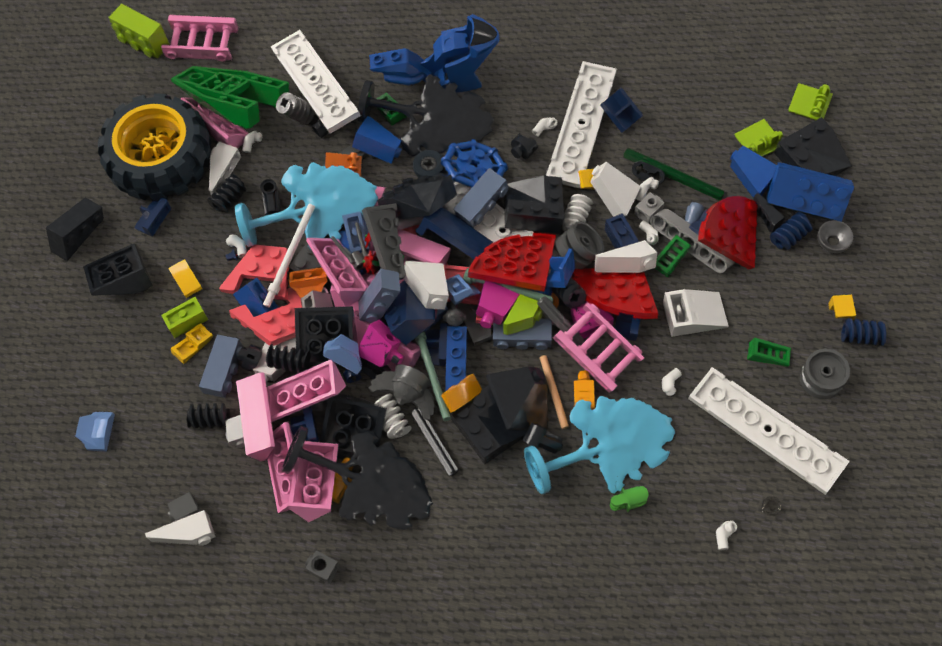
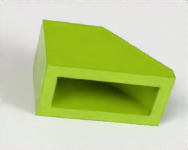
(522, 315)

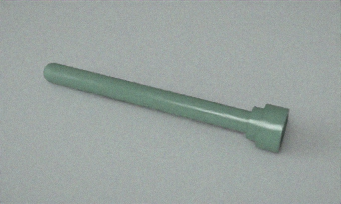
(529, 293)

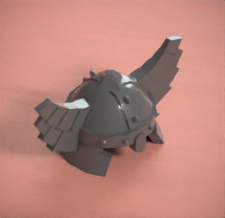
(408, 387)

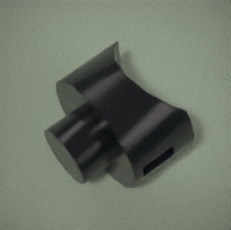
(523, 146)
(245, 355)

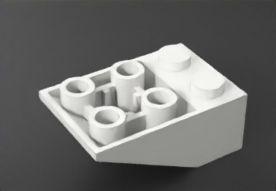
(693, 311)

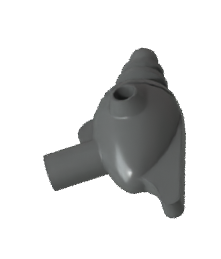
(454, 316)

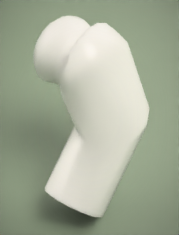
(544, 124)
(250, 139)
(649, 183)
(651, 234)
(234, 240)
(668, 381)
(723, 533)

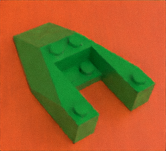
(231, 92)

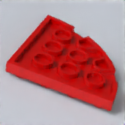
(732, 229)
(516, 261)
(618, 292)

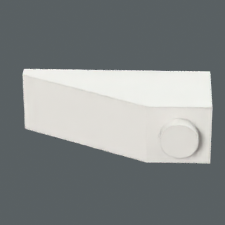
(222, 163)
(627, 259)
(189, 530)

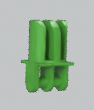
(629, 498)

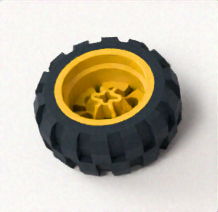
(134, 127)

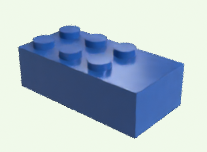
(810, 191)

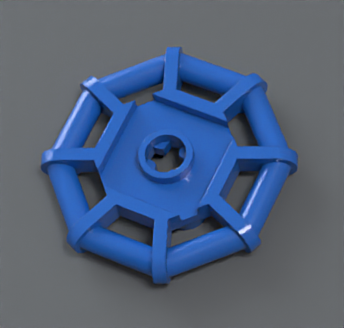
(467, 159)

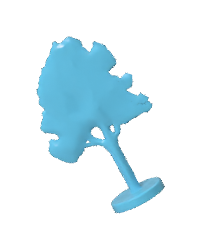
(332, 192)
(626, 435)

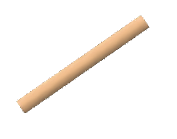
(554, 392)

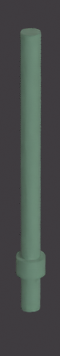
(420, 339)

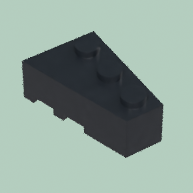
(73, 228)

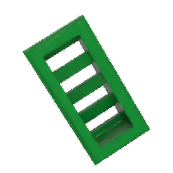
(391, 118)
(671, 265)
(759, 356)

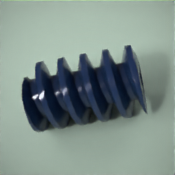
(791, 231)
(864, 330)

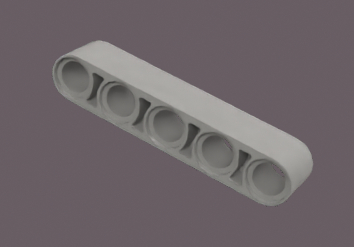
(668, 228)

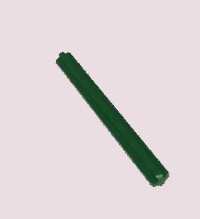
(676, 175)

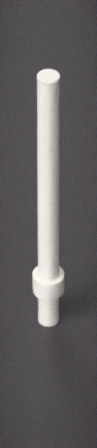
(274, 287)

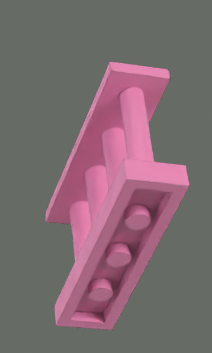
(194, 25)
(593, 366)

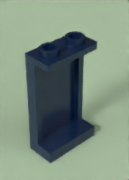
(455, 232)

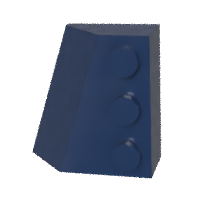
(408, 315)

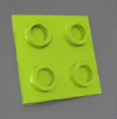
(810, 101)
(759, 138)

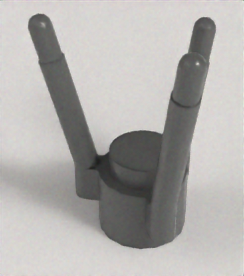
(356, 257)

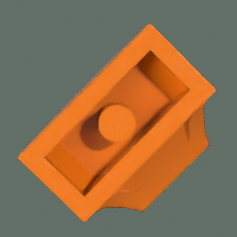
(307, 280)

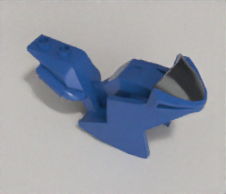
(464, 44)

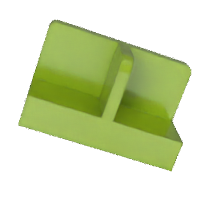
(184, 317)

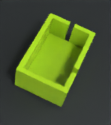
(138, 31)

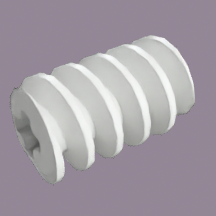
(576, 211)
(393, 424)

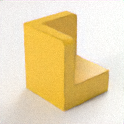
(843, 306)

